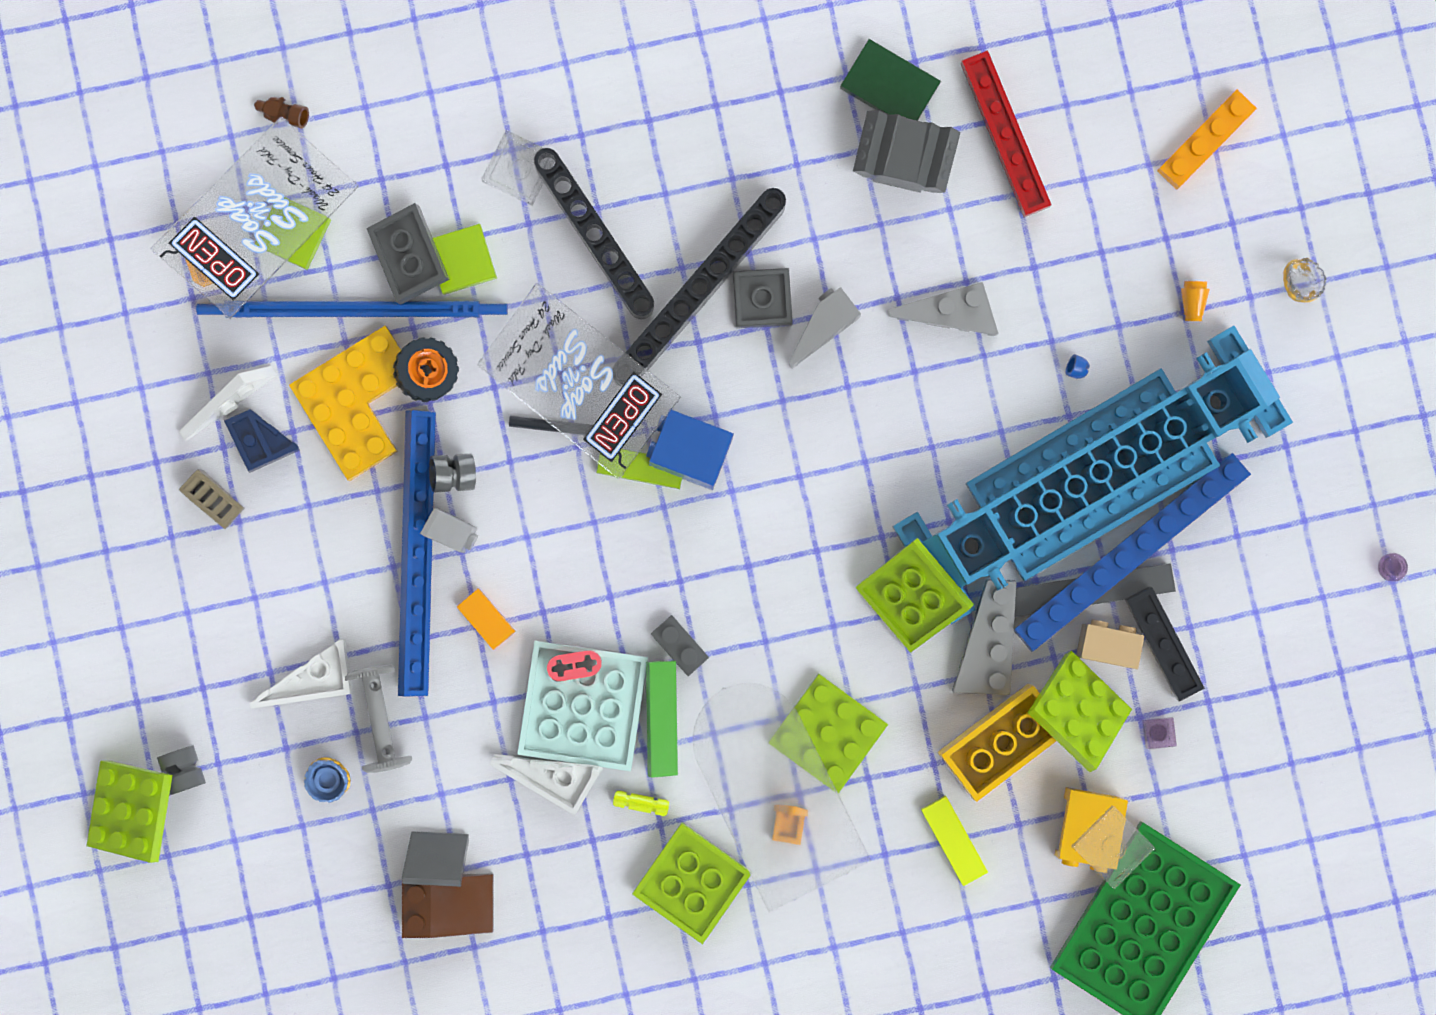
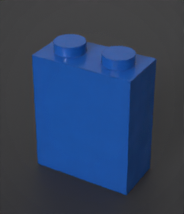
(690, 449)

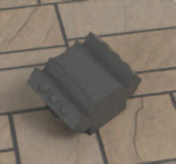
(906, 152)

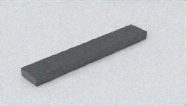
(1159, 577)

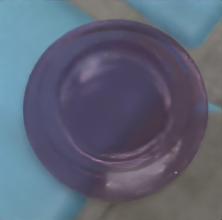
(1392, 567)

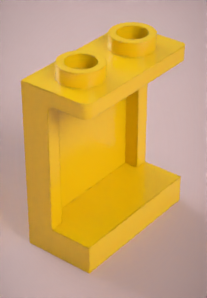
(1081, 812)

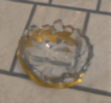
(1304, 280)

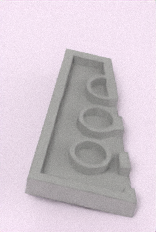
(989, 649)

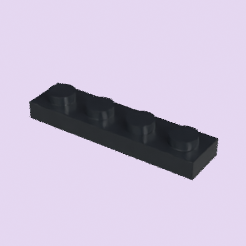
(1164, 643)

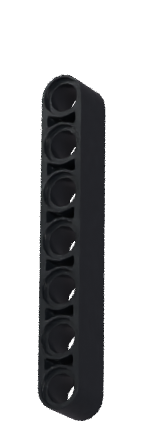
(588, 221)

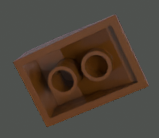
(449, 910)

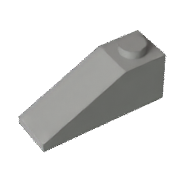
(828, 320)
(450, 531)

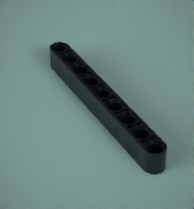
(707, 276)

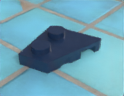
(258, 440)

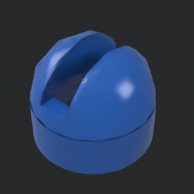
(1077, 367)

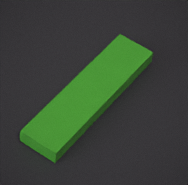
(661, 718)

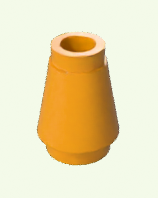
(1194, 299)

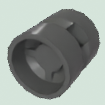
(450, 473)
(183, 768)

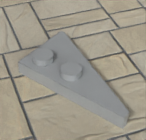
(958, 309)

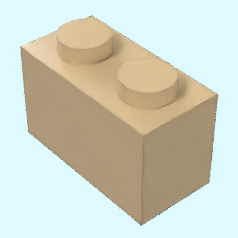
(1109, 645)

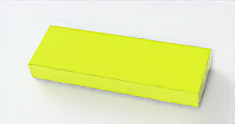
(954, 840)

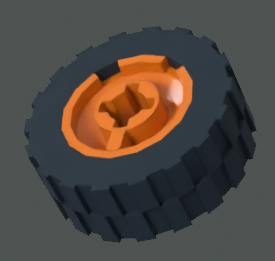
(413, 379)

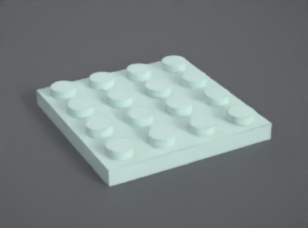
(585, 717)

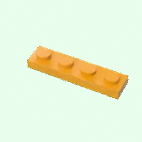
(1207, 139)

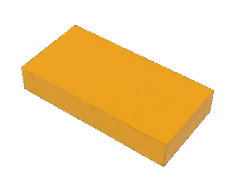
(486, 619)

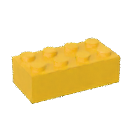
(997, 745)

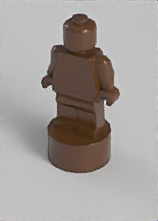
(275, 108)

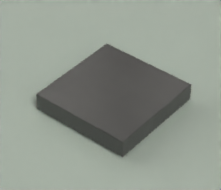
(762, 298)
(435, 859)

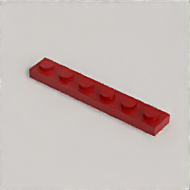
(1005, 133)

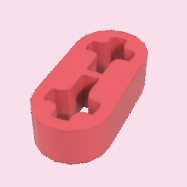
(573, 658)

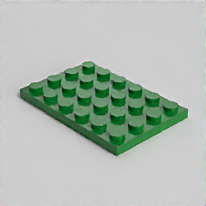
(1147, 930)

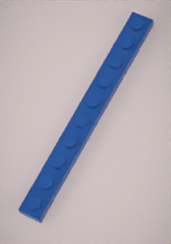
(1131, 552)
(416, 555)

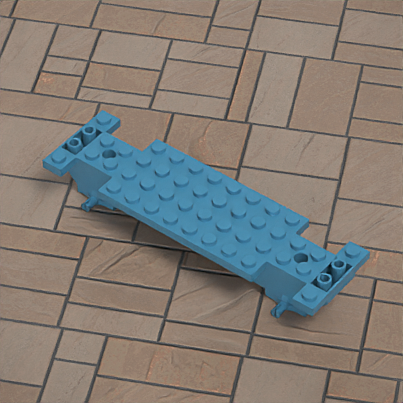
(1102, 468)

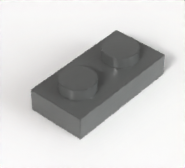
(679, 645)

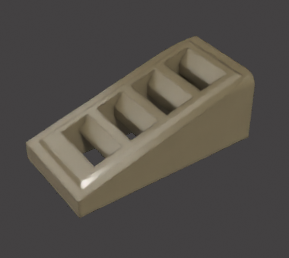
(194, 480)

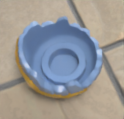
(326, 780)

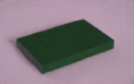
(889, 82)

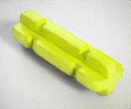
(641, 803)

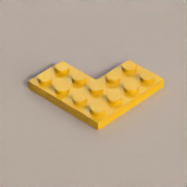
(339, 398)

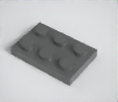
(407, 253)

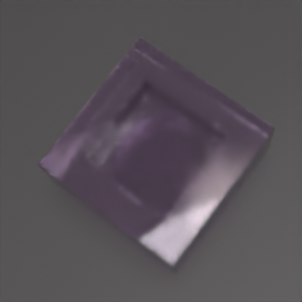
(1159, 733)

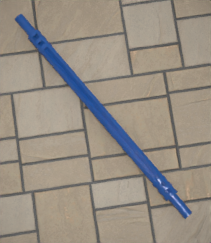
(360, 309)

